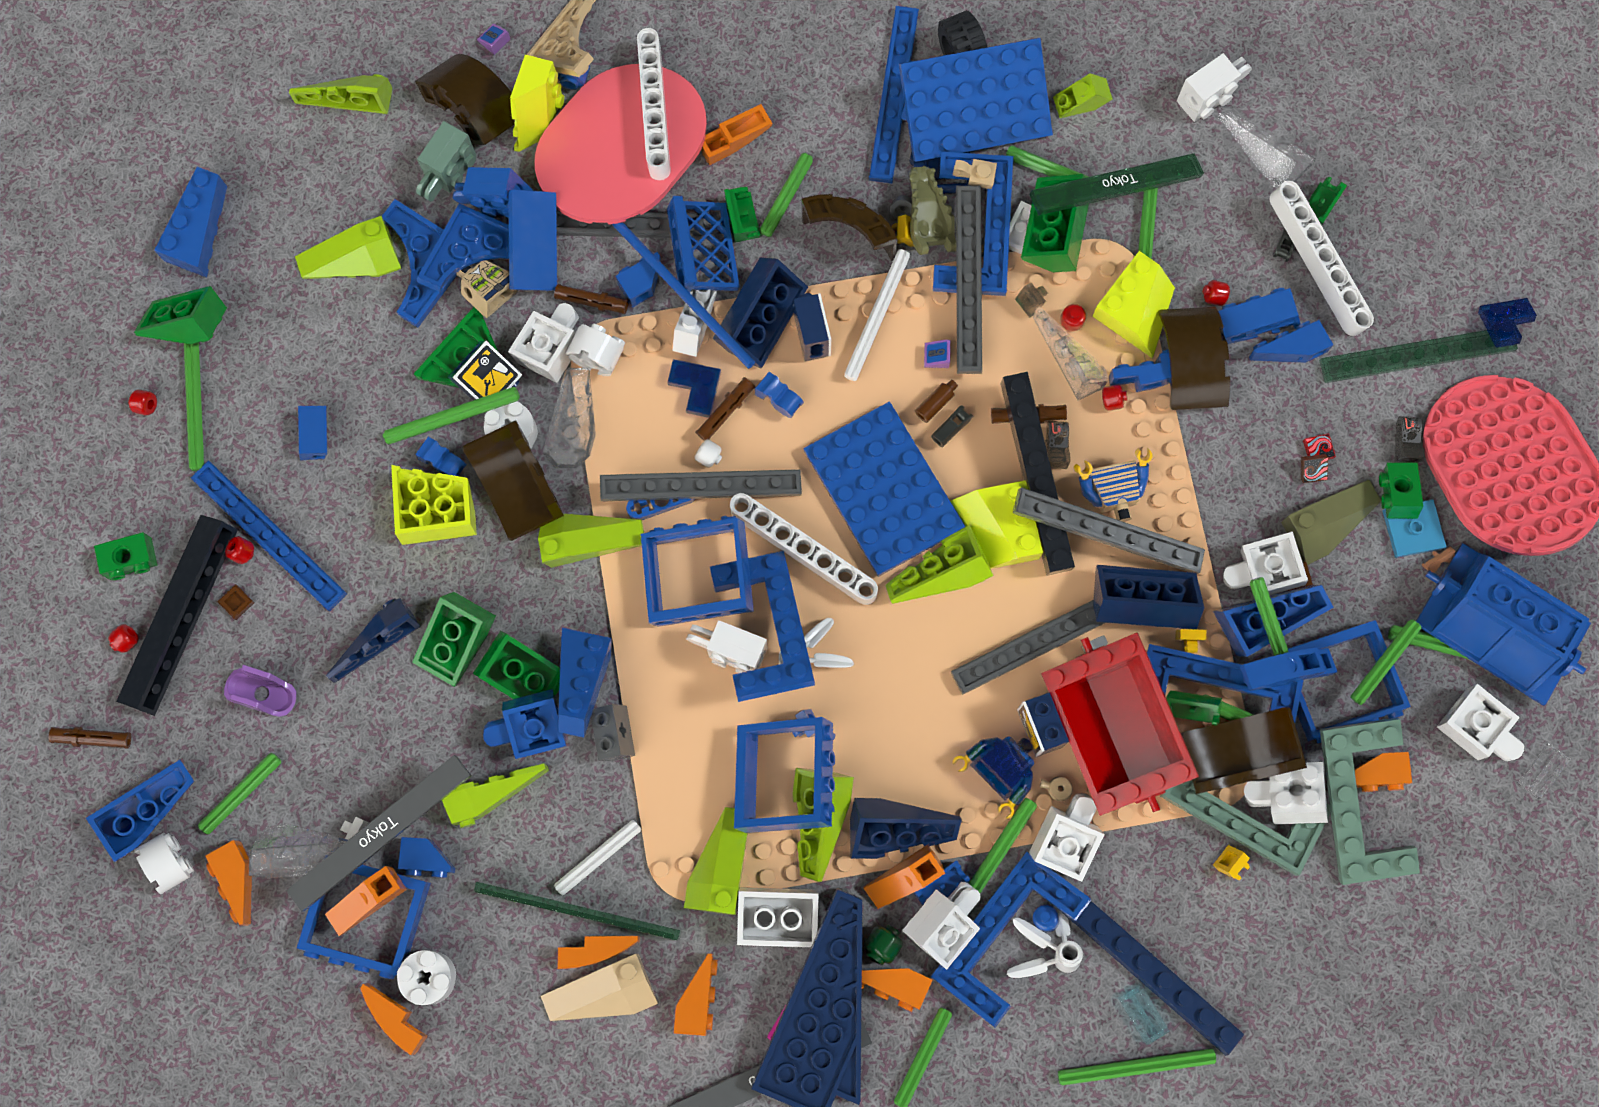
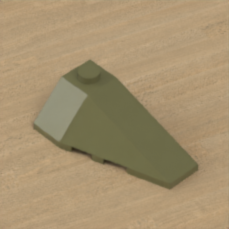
(1327, 522)

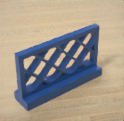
(683, 242)

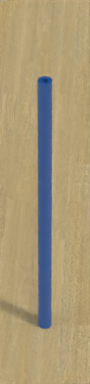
(704, 315)

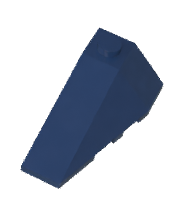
(382, 632)
(889, 826)

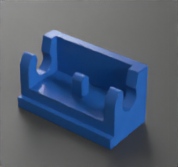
(312, 432)
(945, 884)

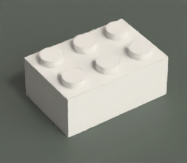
(777, 917)

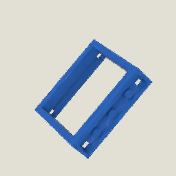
(681, 532)
(1391, 679)
(746, 776)
(364, 964)

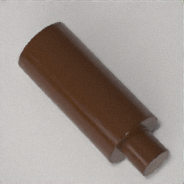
(936, 401)

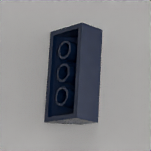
(762, 309)
(1147, 597)

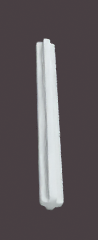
(877, 315)

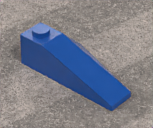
(135, 814)

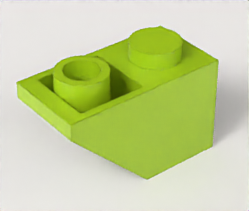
(1083, 96)

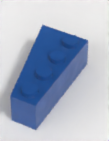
(193, 224)
(1293, 609)
(581, 676)

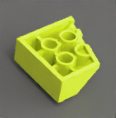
(1134, 303)
(431, 506)
(1001, 534)

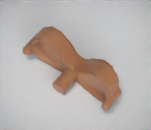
(1434, 563)

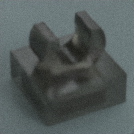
(1031, 298)

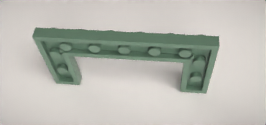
(1337, 748)
(1288, 852)

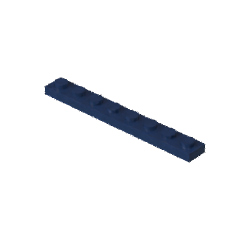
(1158, 978)

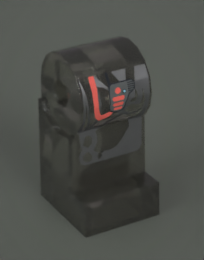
(1409, 440)
(1058, 444)

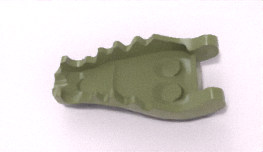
(930, 215)

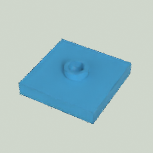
(1416, 535)

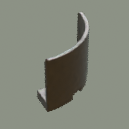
(472, 94)
(852, 213)
(1196, 358)
(513, 480)
(1244, 750)

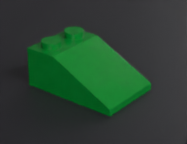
(183, 317)
(453, 637)
(517, 669)

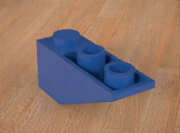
(1300, 346)

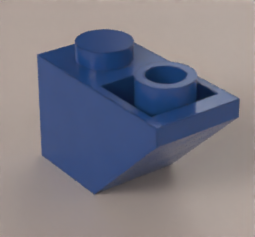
(638, 281)
(423, 855)

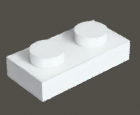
(1018, 227)

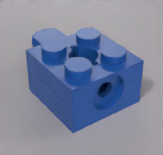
(489, 189)
(527, 724)

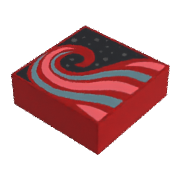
(1319, 445)

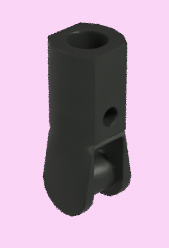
(1282, 252)
(950, 428)

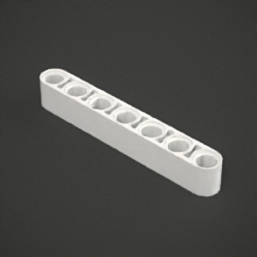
(653, 92)
(1321, 270)
(809, 559)

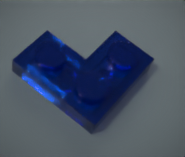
(1502, 319)
(702, 382)

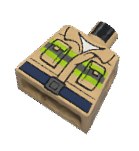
(485, 287)

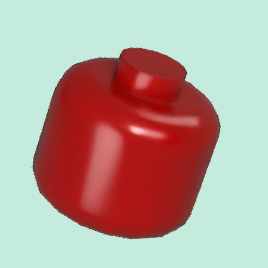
(1216, 293)
(1073, 317)
(1114, 397)
(142, 402)
(239, 550)
(123, 638)

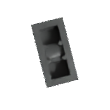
(612, 733)

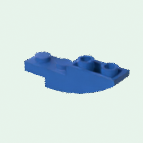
(1146, 375)
(1288, 667)

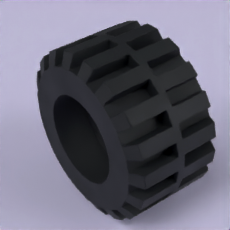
(960, 33)

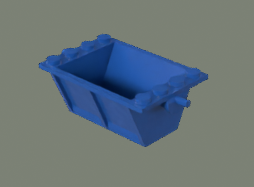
(1504, 623)

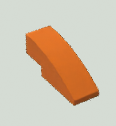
(735, 134)
(594, 951)
(392, 1019)

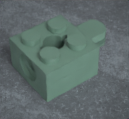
(444, 161)

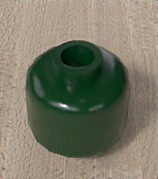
(883, 944)

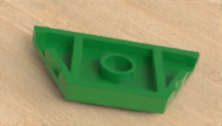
(455, 349)

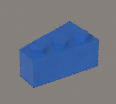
(1259, 315)

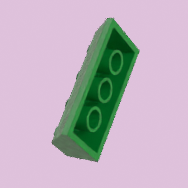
(1055, 237)

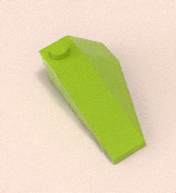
(353, 93)
(357, 251)
(586, 537)
(951, 567)
(474, 801)
(818, 843)
(718, 872)

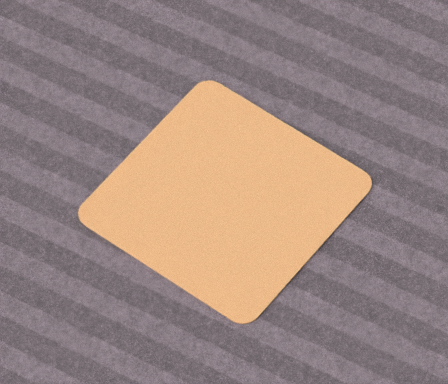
(898, 704)

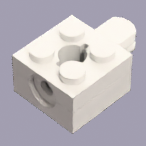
(1212, 86)
(538, 338)
(1271, 558)
(731, 646)
(1490, 725)
(1290, 803)
(1068, 838)
(943, 924)

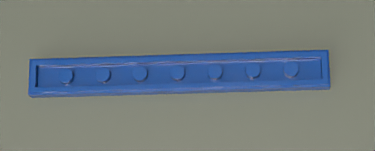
(892, 96)
(269, 536)

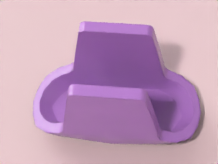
(243, 683)

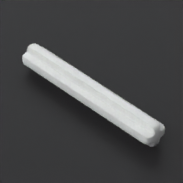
(597, 857)

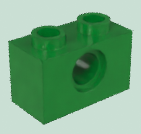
(1407, 479)
(111, 555)

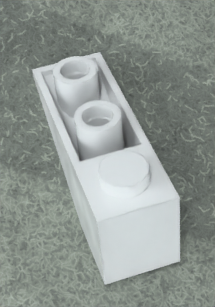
(690, 328)

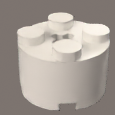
(595, 349)
(506, 414)
(163, 863)
(411, 976)

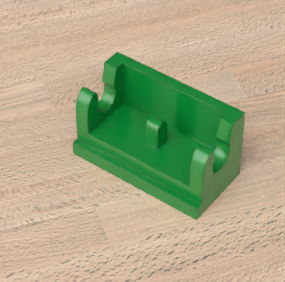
(1325, 198)
(741, 214)
(1195, 707)

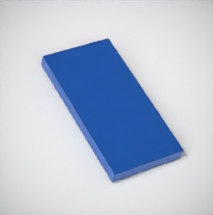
(532, 240)

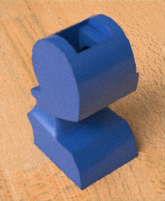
(780, 396)
(440, 458)

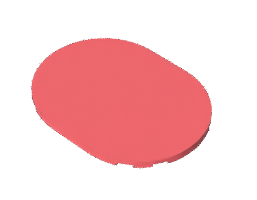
(598, 152)
(1513, 465)

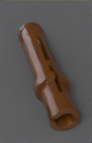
(600, 301)
(725, 409)
(1045, 413)
(89, 737)

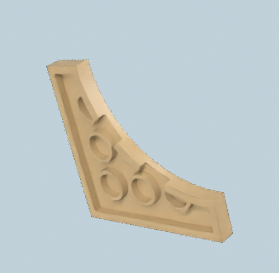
(561, 40)

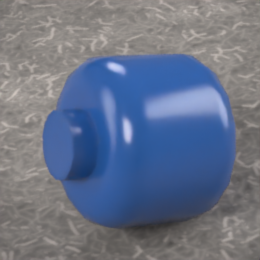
(1046, 918)

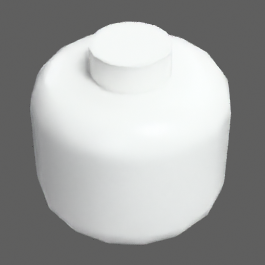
(708, 453)

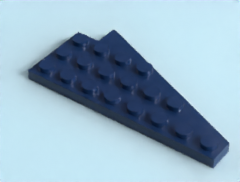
(819, 1033)

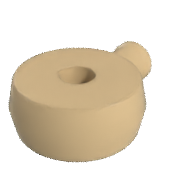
(1052, 787)

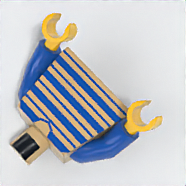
(1115, 485)

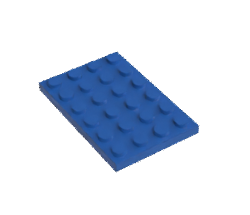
(976, 99)
(883, 488)

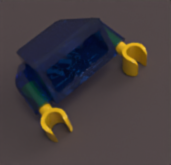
(1003, 766)

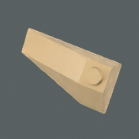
(611, 991)

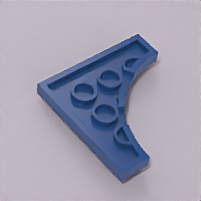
(419, 239)
(464, 241)

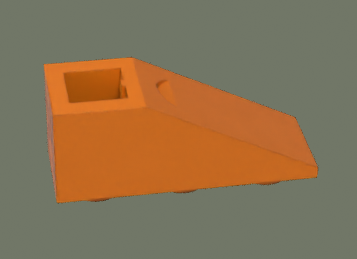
(1384, 770)
(231, 870)
(905, 878)
(365, 899)
(901, 984)
(692, 1010)

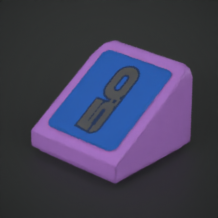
(494, 38)
(937, 354)

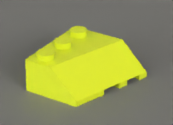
(534, 100)

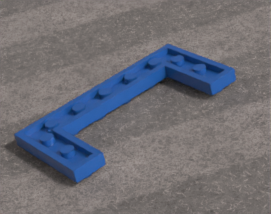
(996, 225)
(796, 666)
(1217, 673)
(992, 919)

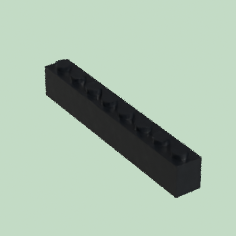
(1035, 465)
(177, 615)

